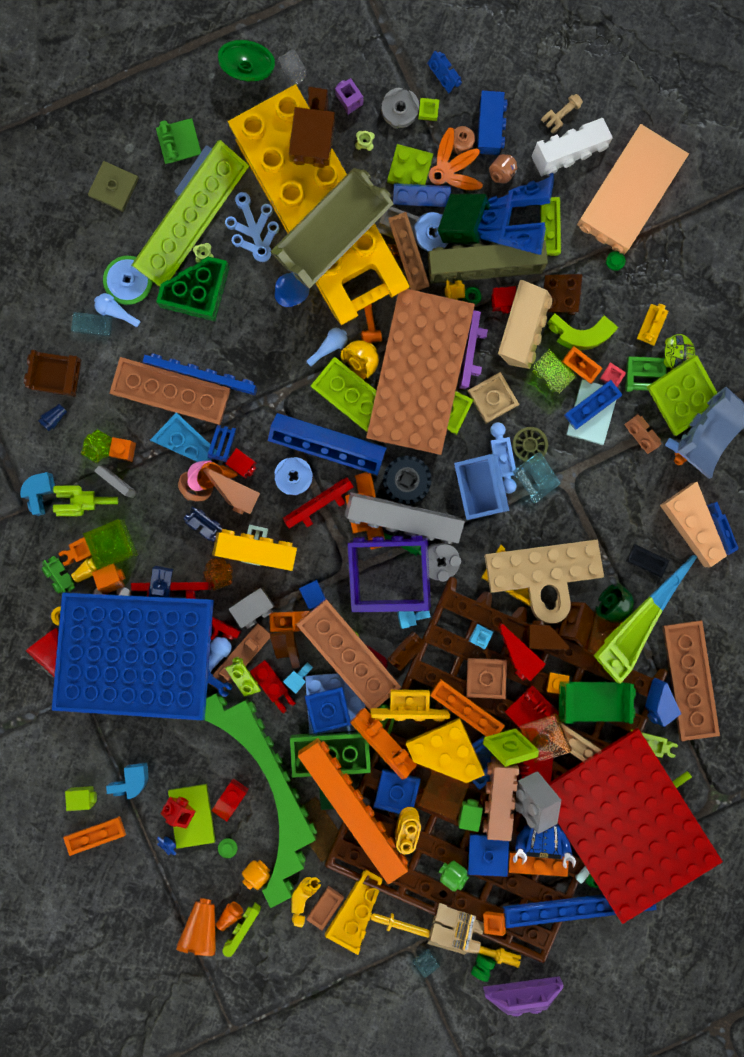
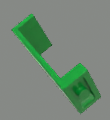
(596, 702)

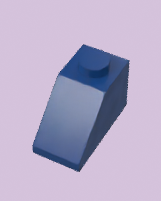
(661, 703)

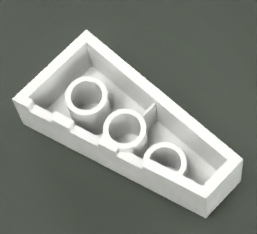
(571, 147)

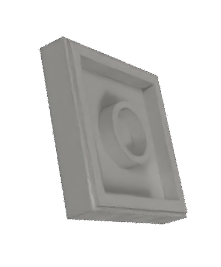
(115, 481)

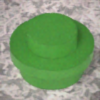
(227, 848)

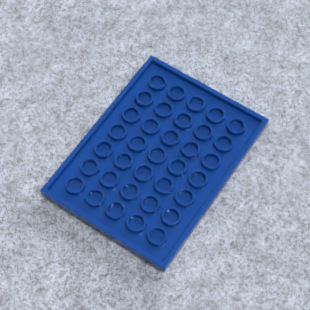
(133, 656)

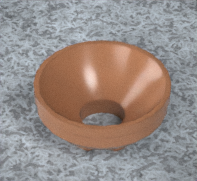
(184, 487)

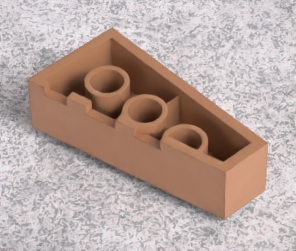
(500, 800)

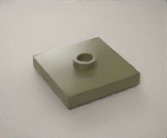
(113, 186)

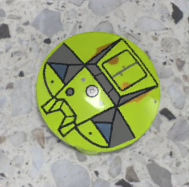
(678, 350)

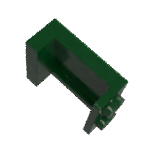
(462, 218)

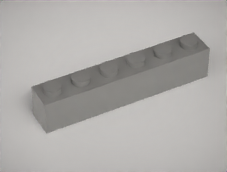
(404, 518)

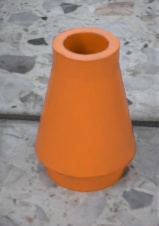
(230, 915)

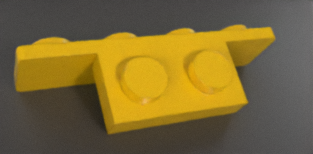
(409, 705)

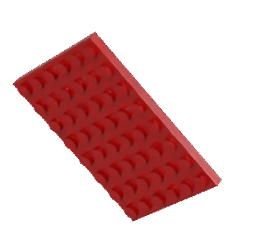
(631, 826)

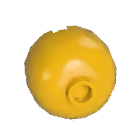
(361, 358)

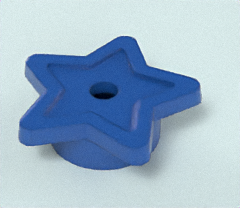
(167, 845)

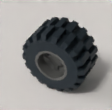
(407, 480)

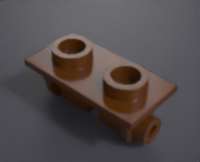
(406, 651)

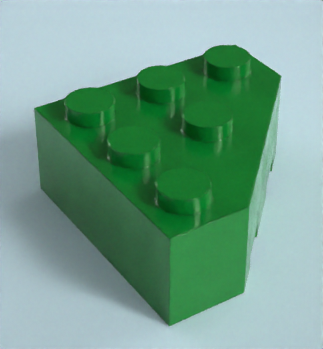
(196, 289)

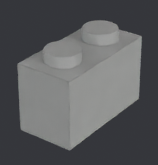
(251, 608)

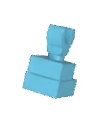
(409, 618)
(480, 636)
(295, 680)

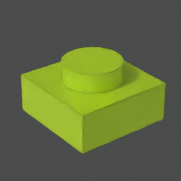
(428, 109)

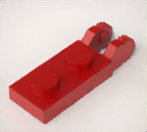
(272, 684)

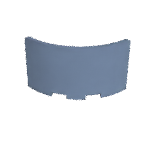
(713, 431)

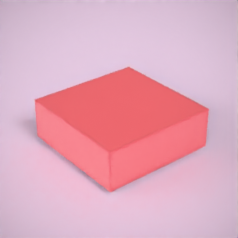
(612, 373)

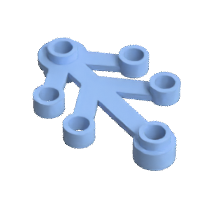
(254, 230)

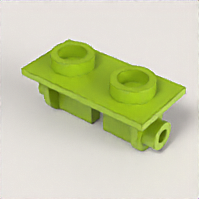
(242, 677)

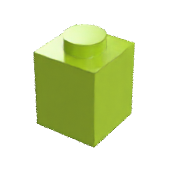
(80, 798)

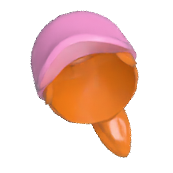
(199, 481)

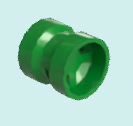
(483, 967)

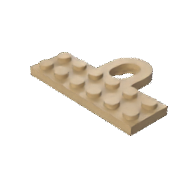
(545, 567)

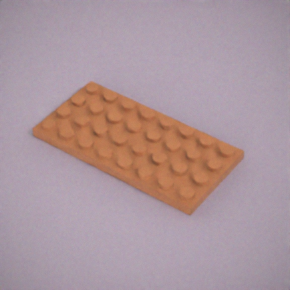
(420, 371)

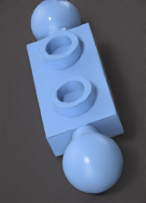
(503, 449)

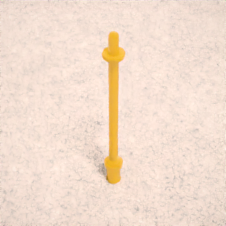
(499, 955)

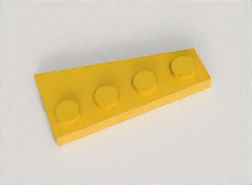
(352, 918)

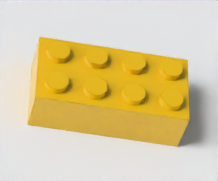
(254, 551)

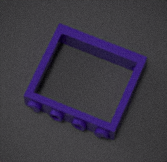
(388, 605)

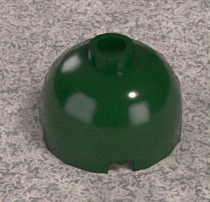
(615, 604)

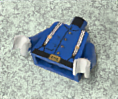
(547, 844)

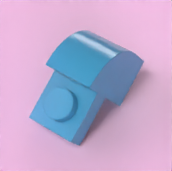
(33, 490)
(135, 781)

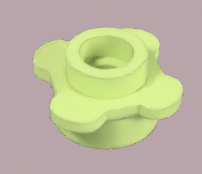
(364, 135)
(198, 249)

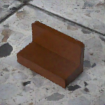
(577, 623)
(285, 646)

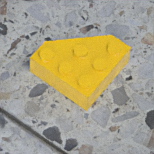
(447, 751)

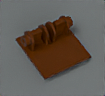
(564, 292)

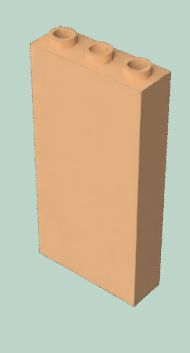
(632, 189)

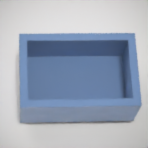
(481, 486)

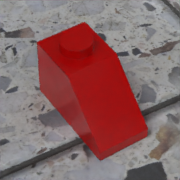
(230, 799)

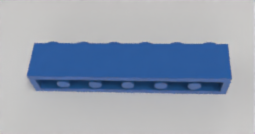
(326, 444)

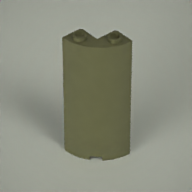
(332, 227)

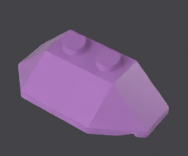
(525, 995)

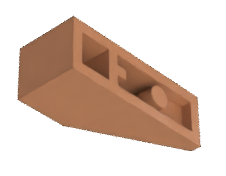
(233, 492)

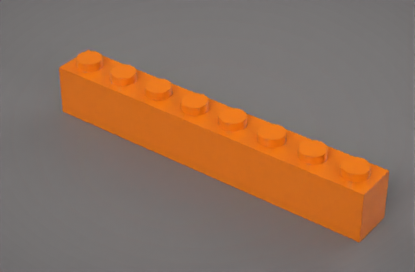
(353, 811)

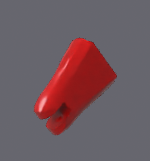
(45, 651)

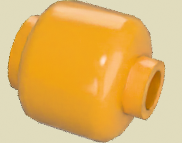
(255, 875)

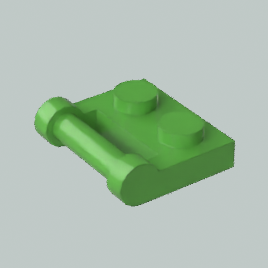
(643, 367)

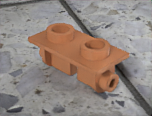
(648, 440)

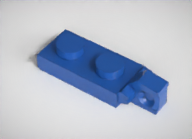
(723, 528)

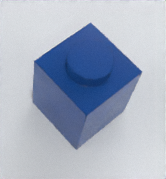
(312, 594)

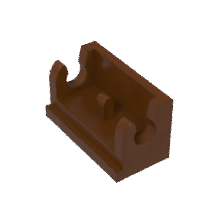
(318, 98)

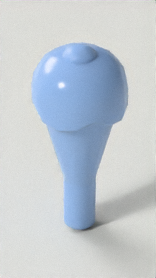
(107, 305)
(335, 340)
(219, 648)

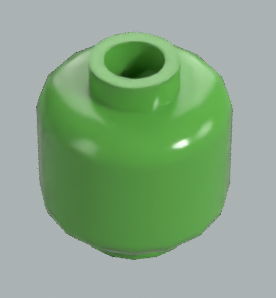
(453, 876)

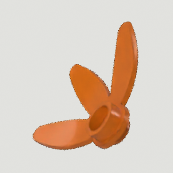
(459, 162)

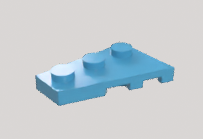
(183, 439)

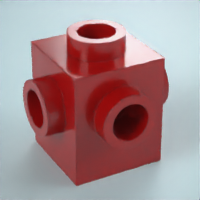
(178, 812)

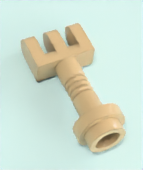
(574, 102)

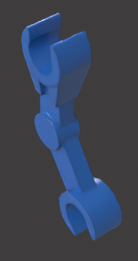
(219, 685)

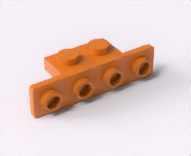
(366, 487)

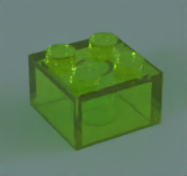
(110, 544)

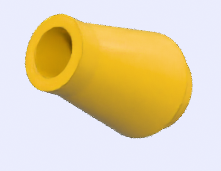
(84, 570)

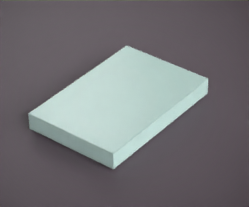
(597, 427)

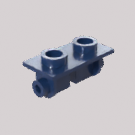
(198, 518)

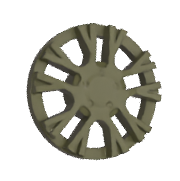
(529, 444)

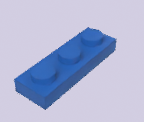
(421, 195)
(593, 405)

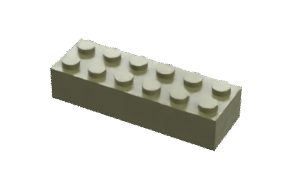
(483, 262)

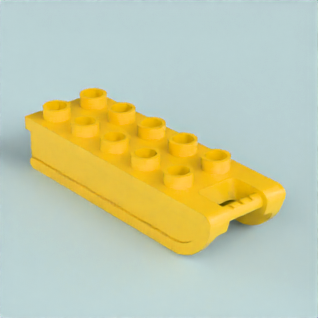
(296, 189)

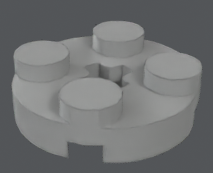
(404, 98)
(451, 564)

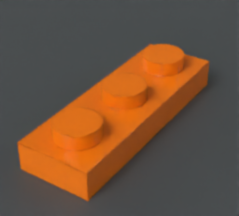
(94, 836)
(537, 866)

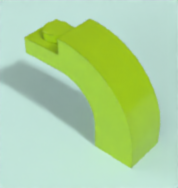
(582, 339)

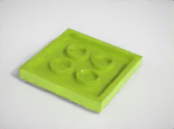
(682, 394)

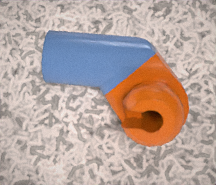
(673, 445)

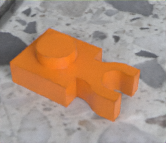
(78, 551)

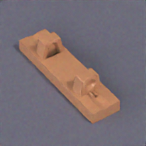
(246, 650)

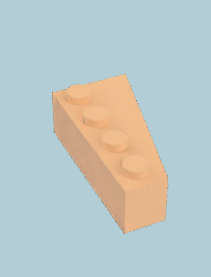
(693, 521)

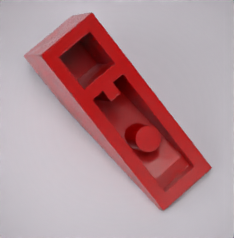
(522, 658)

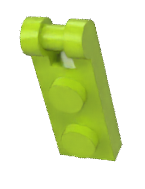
(241, 929)

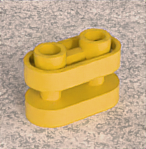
(407, 830)

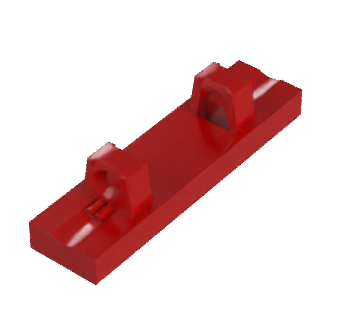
(304, 511)
(190, 587)

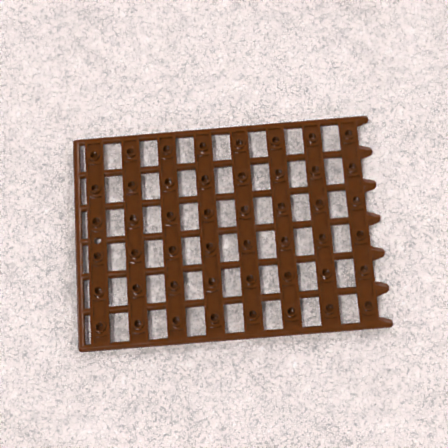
(526, 887)

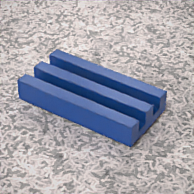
(225, 431)

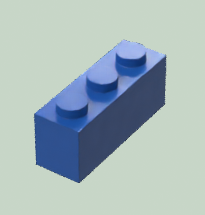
(491, 122)

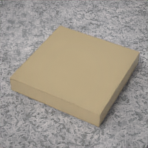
(493, 397)

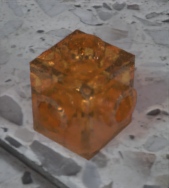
(218, 573)

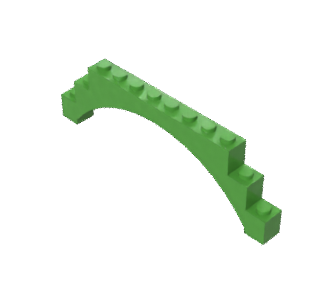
(294, 826)

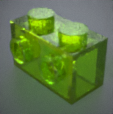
(553, 371)

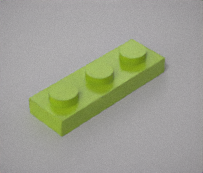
(551, 216)

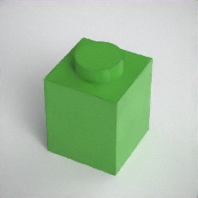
(470, 815)

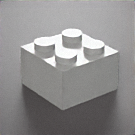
(537, 802)

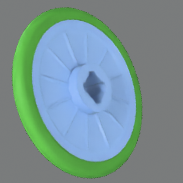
(115, 284)

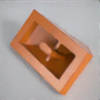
(582, 364)

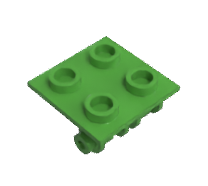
(178, 140)

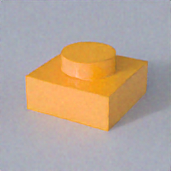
(554, 681)

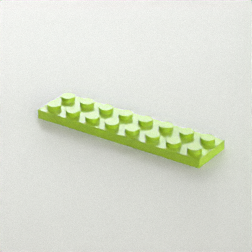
(190, 214)

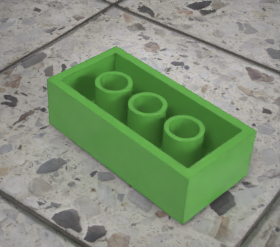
(347, 746)

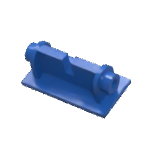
(439, 65)

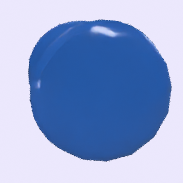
(290, 291)

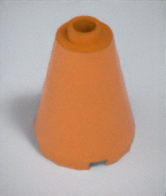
(199, 930)

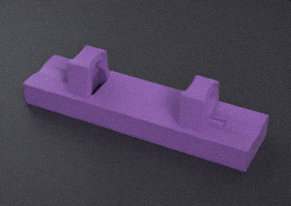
(467, 363)

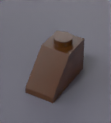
(544, 637)

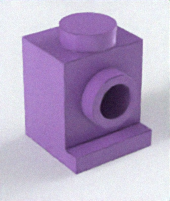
(349, 88)

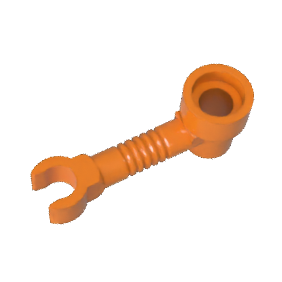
(370, 335)

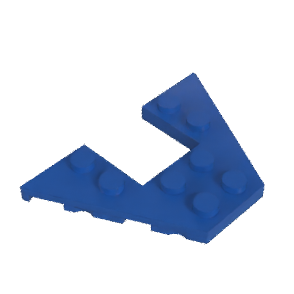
(495, 221)

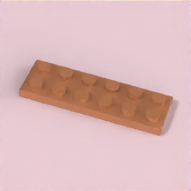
(170, 391)
(348, 654)
(691, 680)

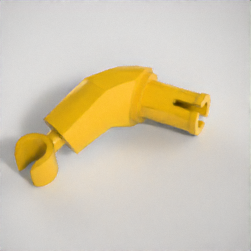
(303, 891)

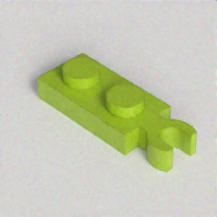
(659, 745)

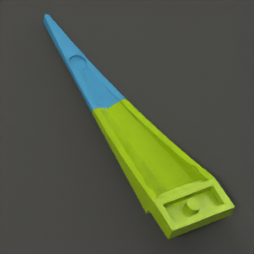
(626, 642)

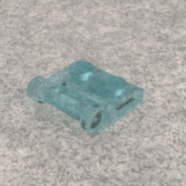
(542, 475)

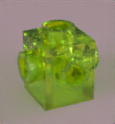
(96, 446)

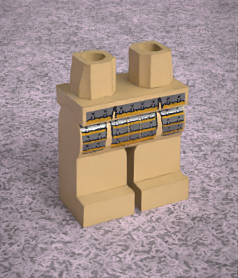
(454, 930)

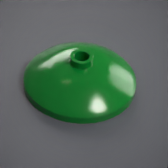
(246, 60)

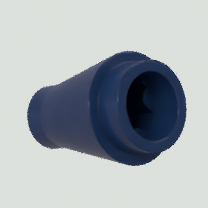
(52, 417)

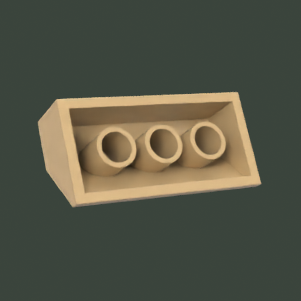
(525, 325)

